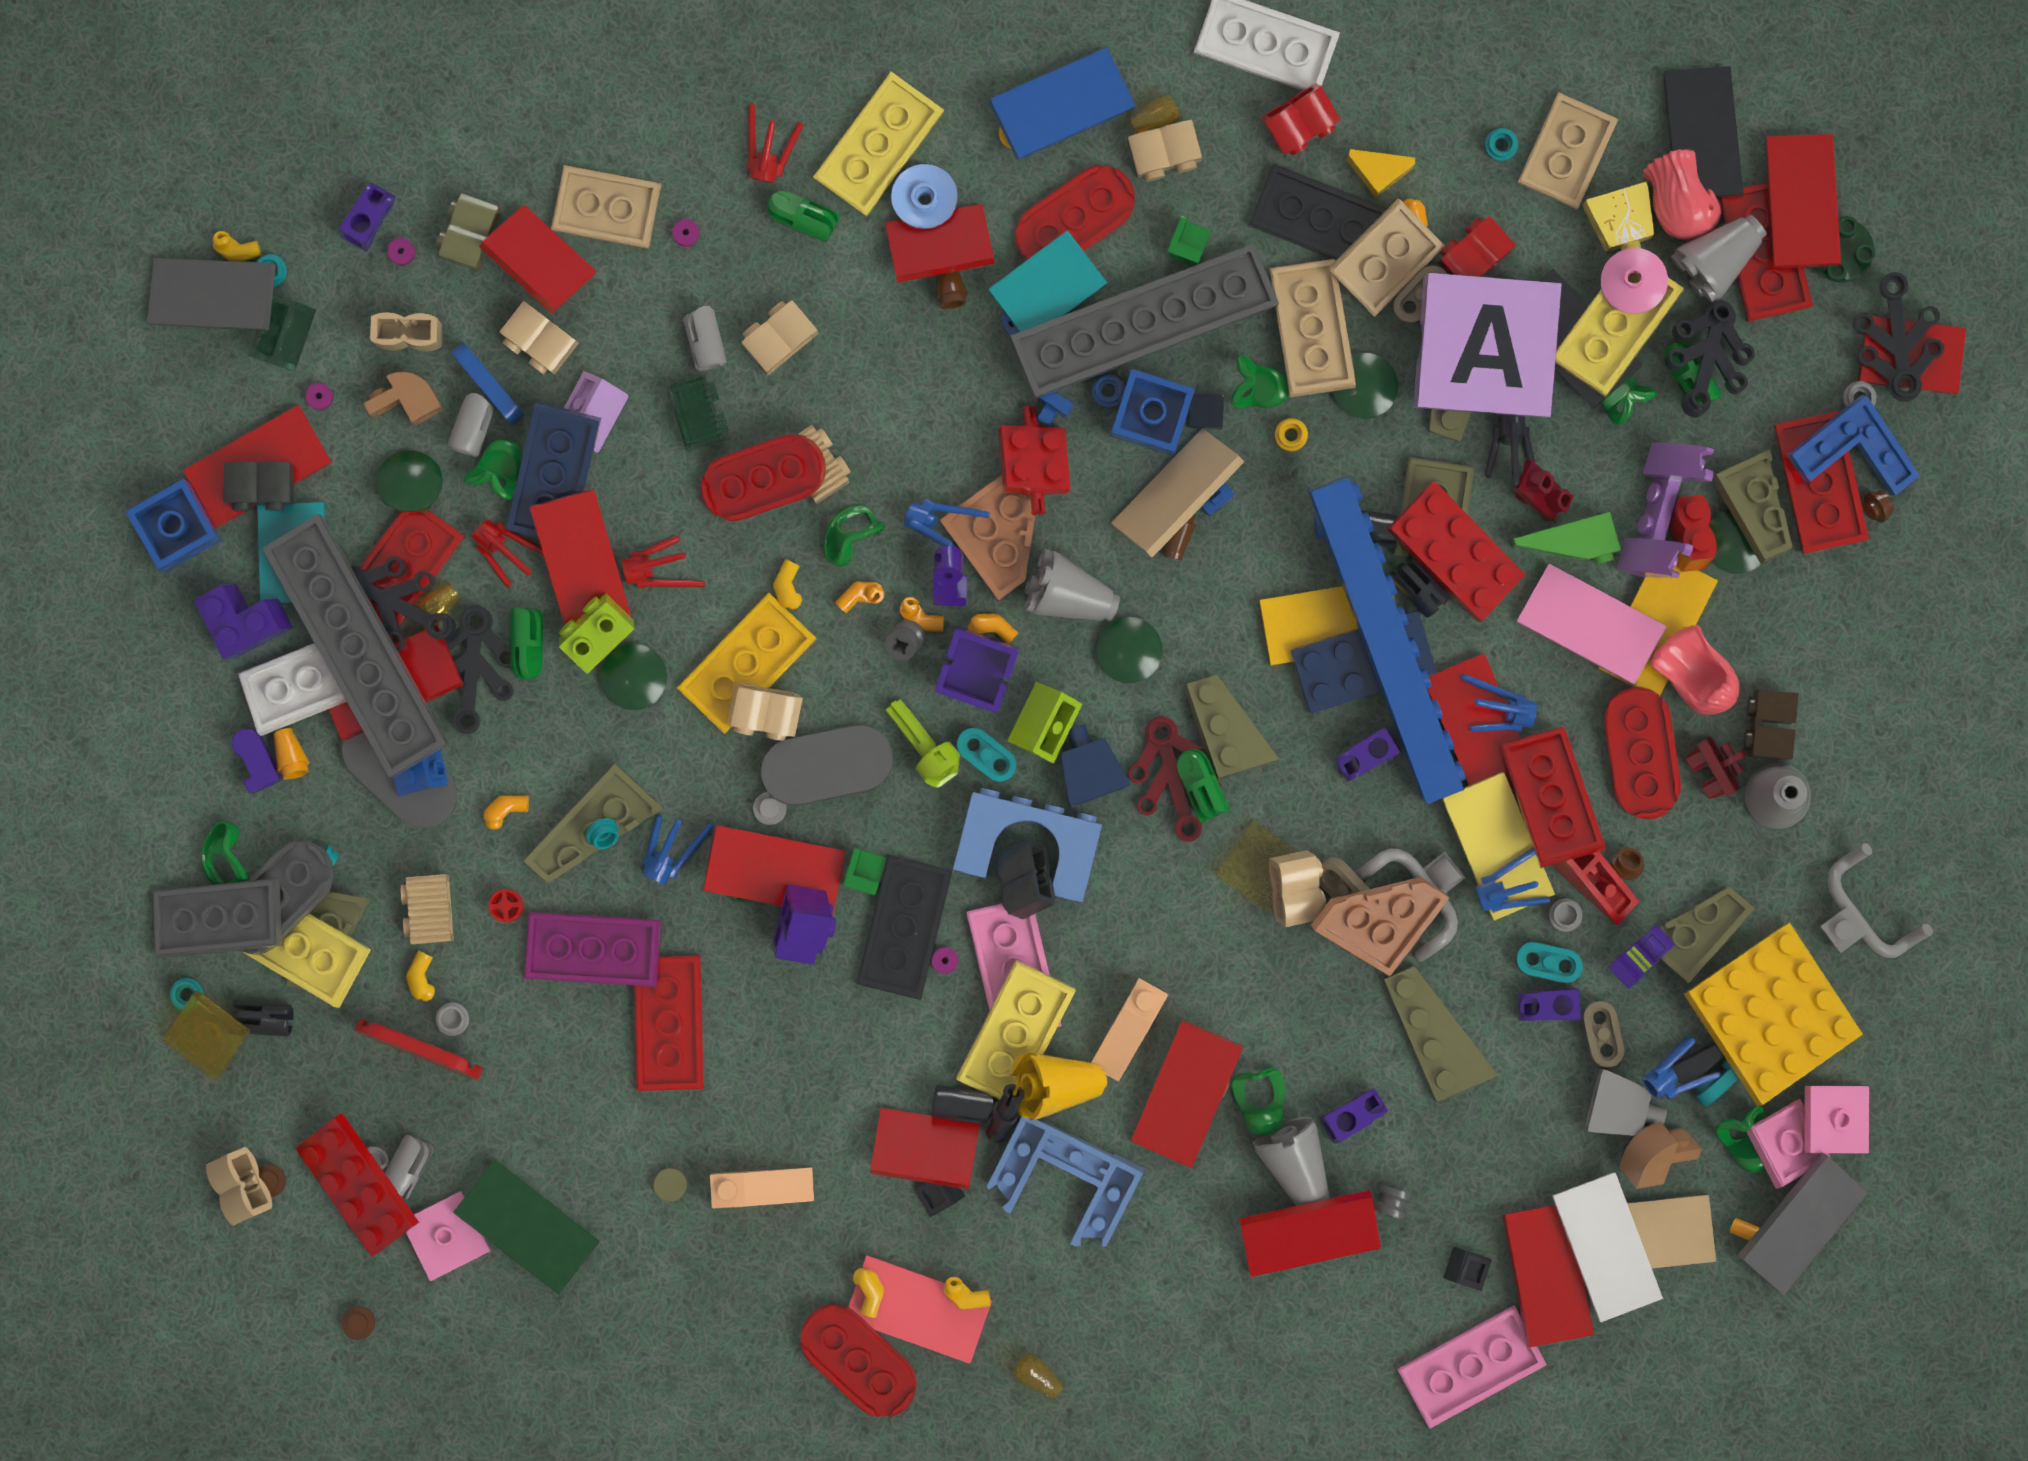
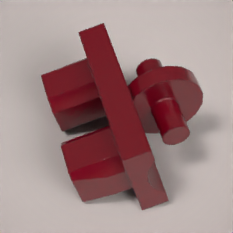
(1541, 491)
(1709, 754)

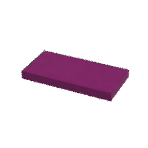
(592, 949)

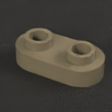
(1413, 294)
(1340, 879)
(1603, 1033)

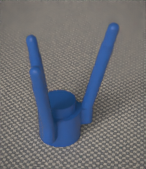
(922, 520)
(1518, 711)
(659, 865)
(1494, 894)
(1663, 1078)

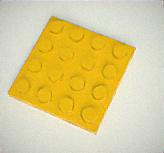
(1773, 1014)

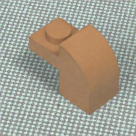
(410, 391)
(1652, 1153)

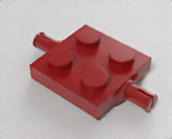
(1034, 460)

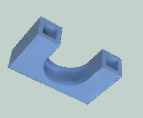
(990, 816)

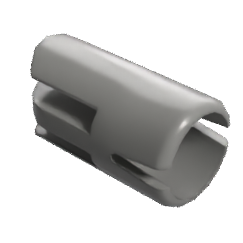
(704, 339)
(471, 425)
(408, 1164)

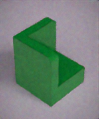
(1188, 242)
(865, 872)

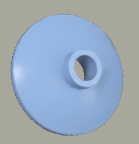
(921, 181)

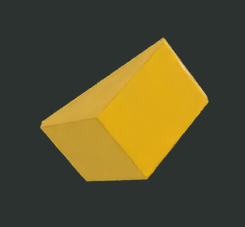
(1379, 169)

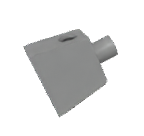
(1620, 1106)

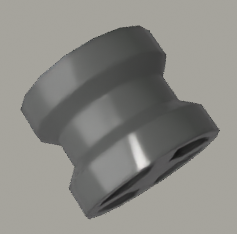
(908, 632)
(1392, 1201)

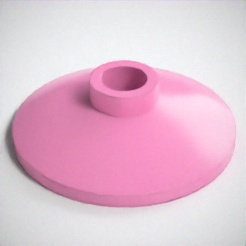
(1639, 296)

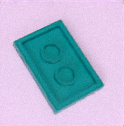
(1048, 284)
(271, 527)

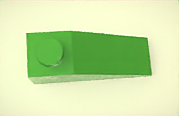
(1580, 540)

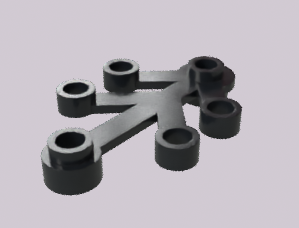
(1899, 343)
(1711, 354)
(389, 600)
(474, 662)

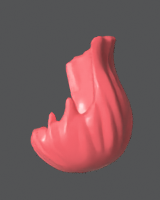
(1679, 197)
(1697, 672)

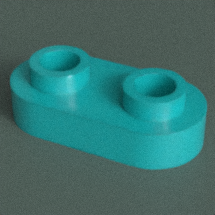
(986, 755)
(1548, 962)
(1712, 1090)

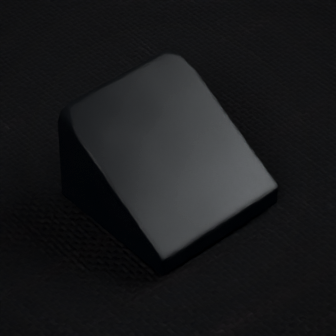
(1207, 411)
(938, 1197)
(1467, 1268)

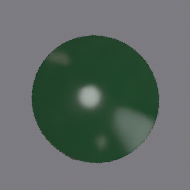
(1856, 252)
(1374, 388)
(409, 481)
(1733, 549)
(1129, 650)
(633, 676)

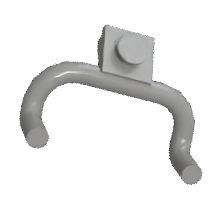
(1440, 873)
(1849, 924)

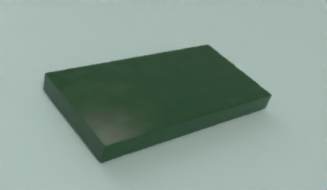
(526, 1227)

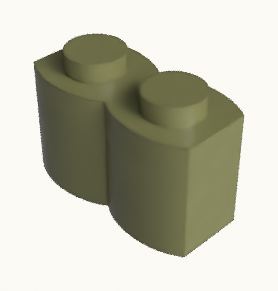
(469, 225)

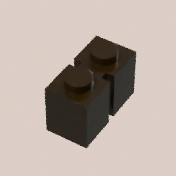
(1771, 708)

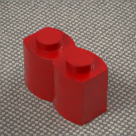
(1301, 119)
(1478, 251)
(1691, 526)

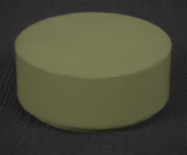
(670, 1184)

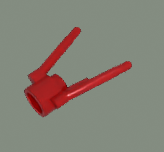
(764, 165)
(491, 538)
(640, 567)

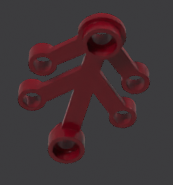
(1167, 773)

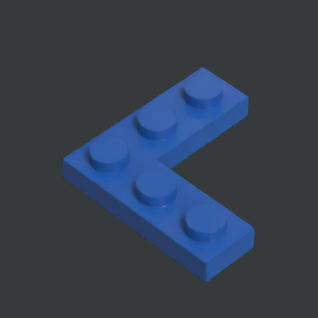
(1859, 426)

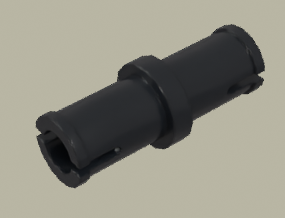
(1005, 1113)

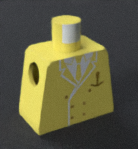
(1621, 217)

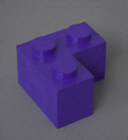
(236, 626)
(803, 925)

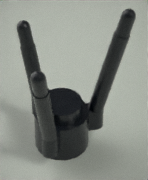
(1511, 431)

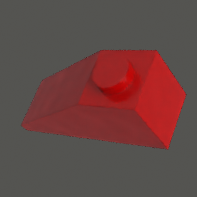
(1600, 885)

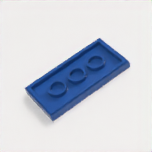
(1062, 104)

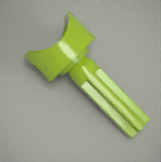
(938, 762)

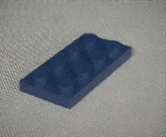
(553, 461)
(1340, 668)

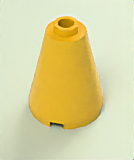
(1055, 1083)

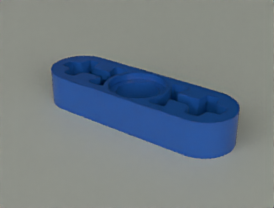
(487, 383)

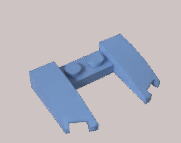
(1110, 1173)

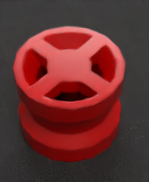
(501, 905)

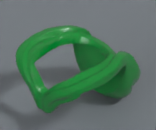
(1266, 386)
(1629, 393)
(499, 460)
(838, 543)
(219, 841)
(1262, 1120)
(1742, 1148)

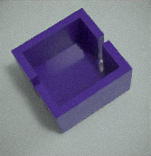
(977, 669)

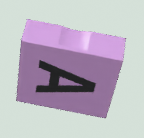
(1487, 345)

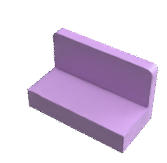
(600, 399)

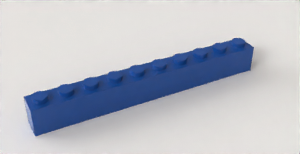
(1386, 640)

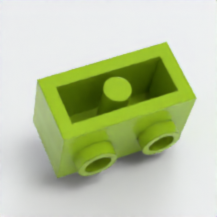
(595, 632)
(1044, 722)

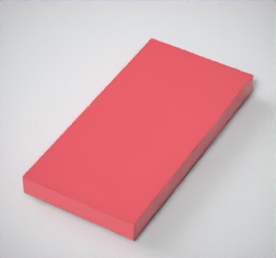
(920, 1312)

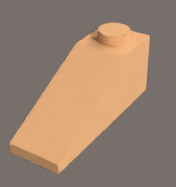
(1129, 1028)
(761, 1187)

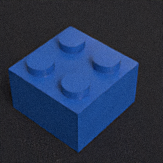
(1152, 412)
(173, 525)

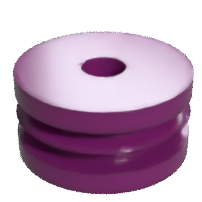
(685, 225)
(397, 245)
(316, 389)
(937, 962)

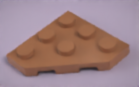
(996, 544)
(1381, 921)

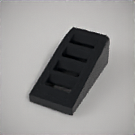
(1697, 1063)

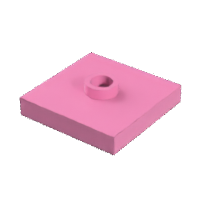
(1836, 1119)
(1781, 1142)
(444, 1239)

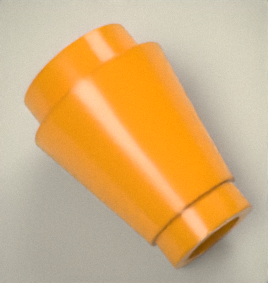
(289, 755)

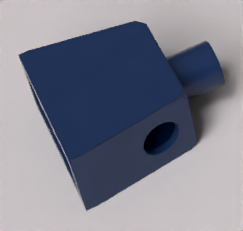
(1090, 768)

